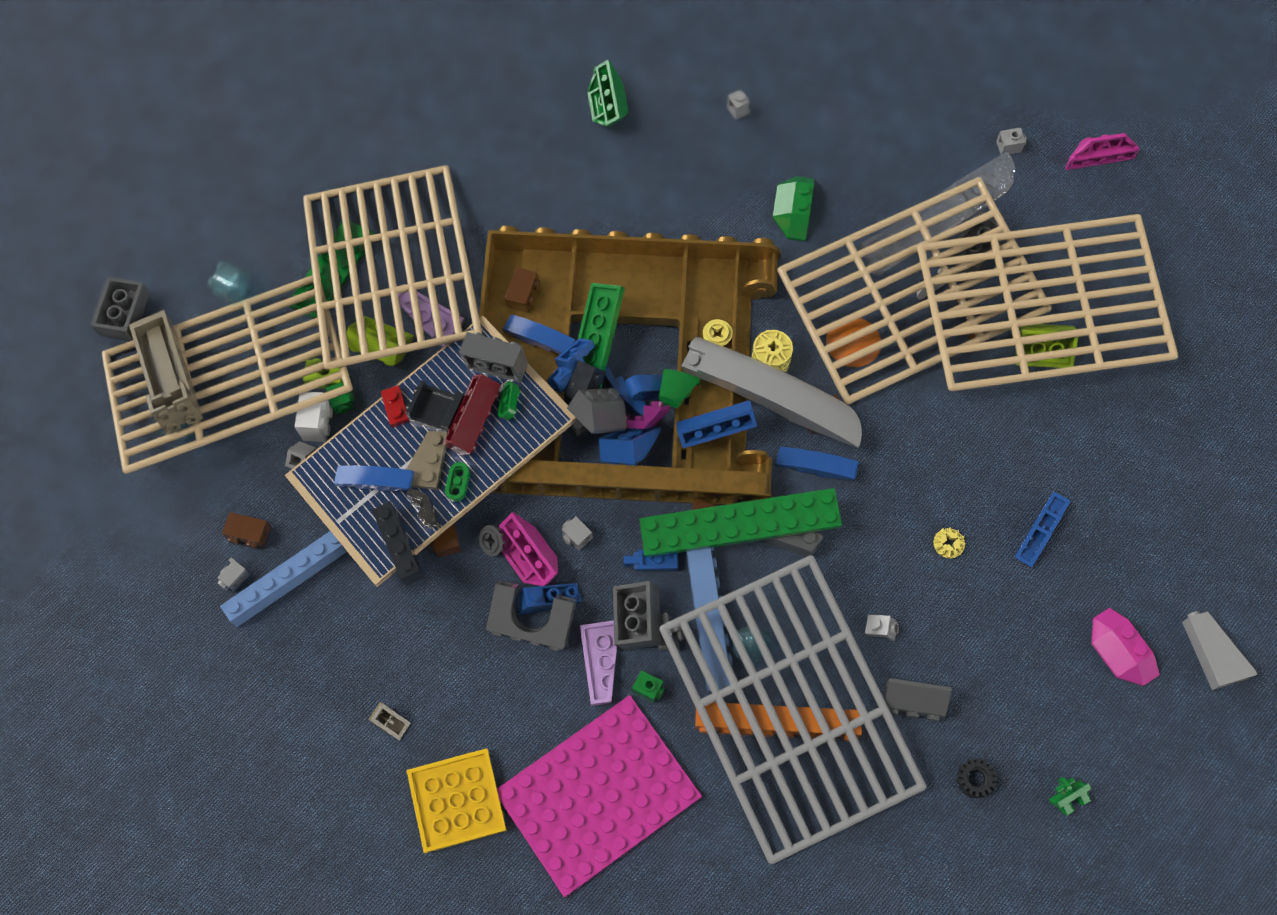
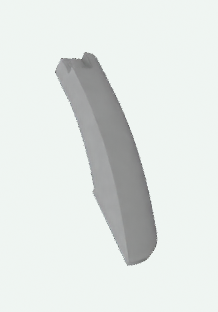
(774, 390)

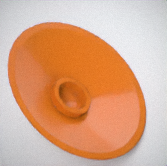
(856, 345)

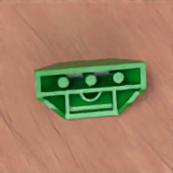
(607, 95)
(793, 207)

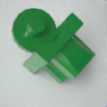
(1068, 792)

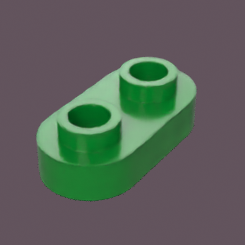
(508, 400)
(455, 482)

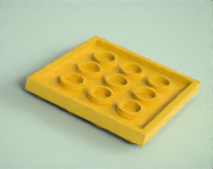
(456, 800)

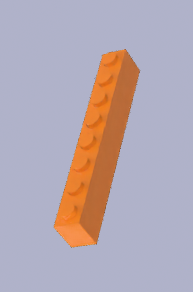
(766, 724)

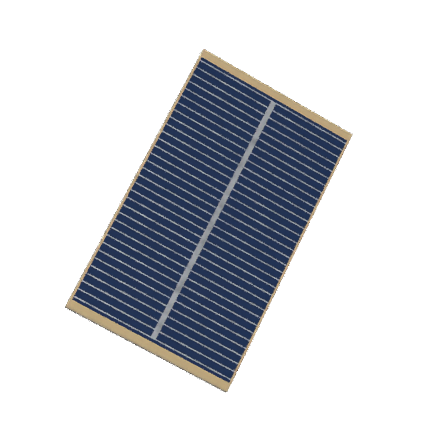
(372, 442)

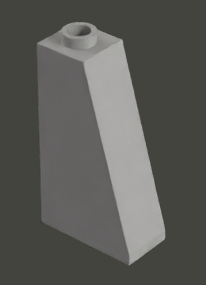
(1216, 652)

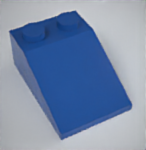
(627, 445)

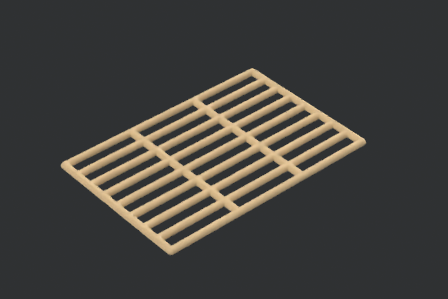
(393, 289)
(882, 303)
(1009, 305)
(259, 358)

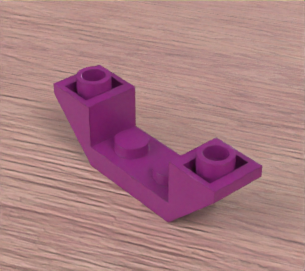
(652, 415)

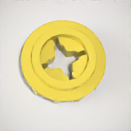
(718, 325)
(946, 550)

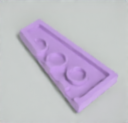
(426, 315)
(599, 660)

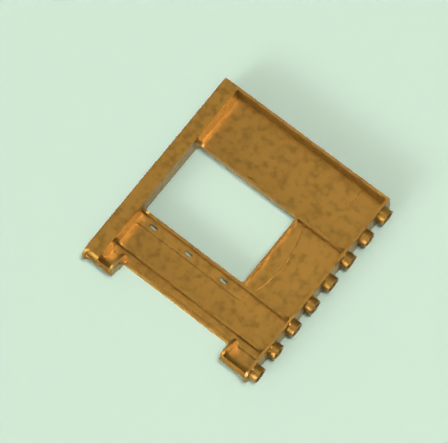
(665, 285)

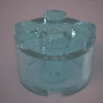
(229, 282)

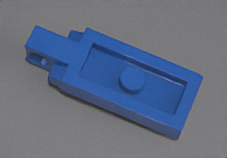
(656, 563)

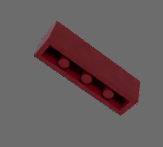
(472, 415)

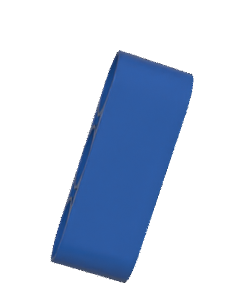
(644, 387)

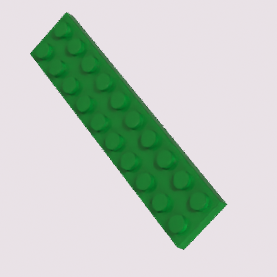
(740, 522)

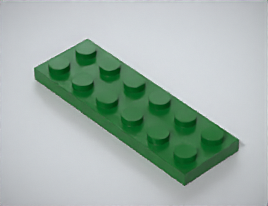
(325, 272)
(600, 322)

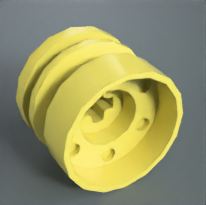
(782, 347)

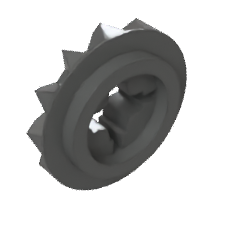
(489, 546)

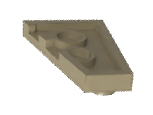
(428, 461)

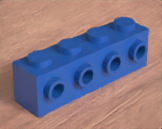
(716, 424)

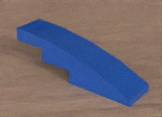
(537, 334)
(635, 407)
(817, 462)
(374, 478)
(1042, 529)

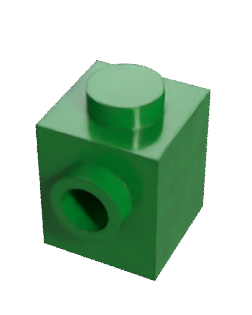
(342, 403)
(648, 687)

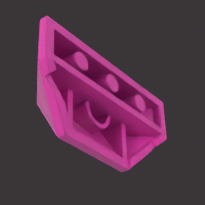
(1102, 151)
(528, 551)
(1123, 648)

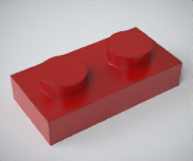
(395, 406)

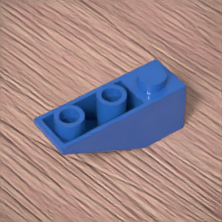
(541, 598)

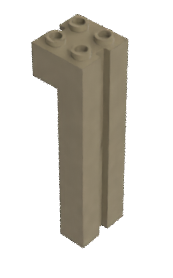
(168, 381)

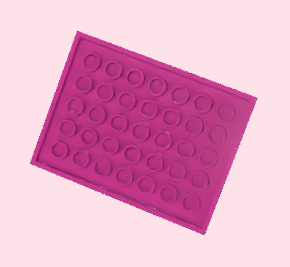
(597, 795)

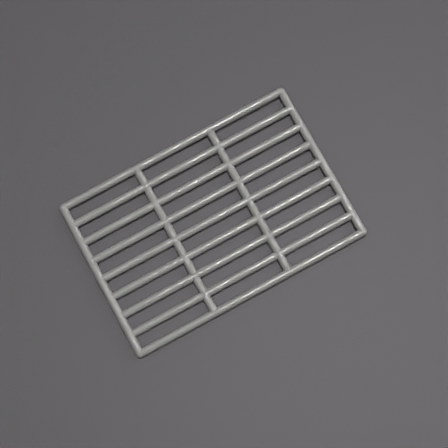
(809, 744)

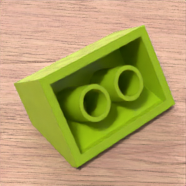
(372, 340)
(1047, 346)

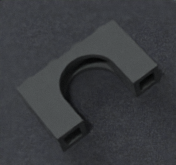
(504, 620)

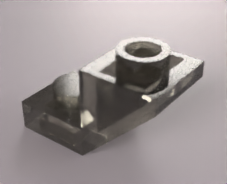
(427, 512)

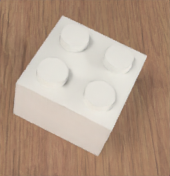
(313, 421)

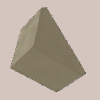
(389, 721)

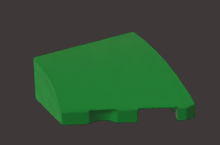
(676, 387)

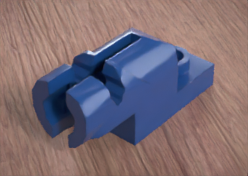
(567, 362)

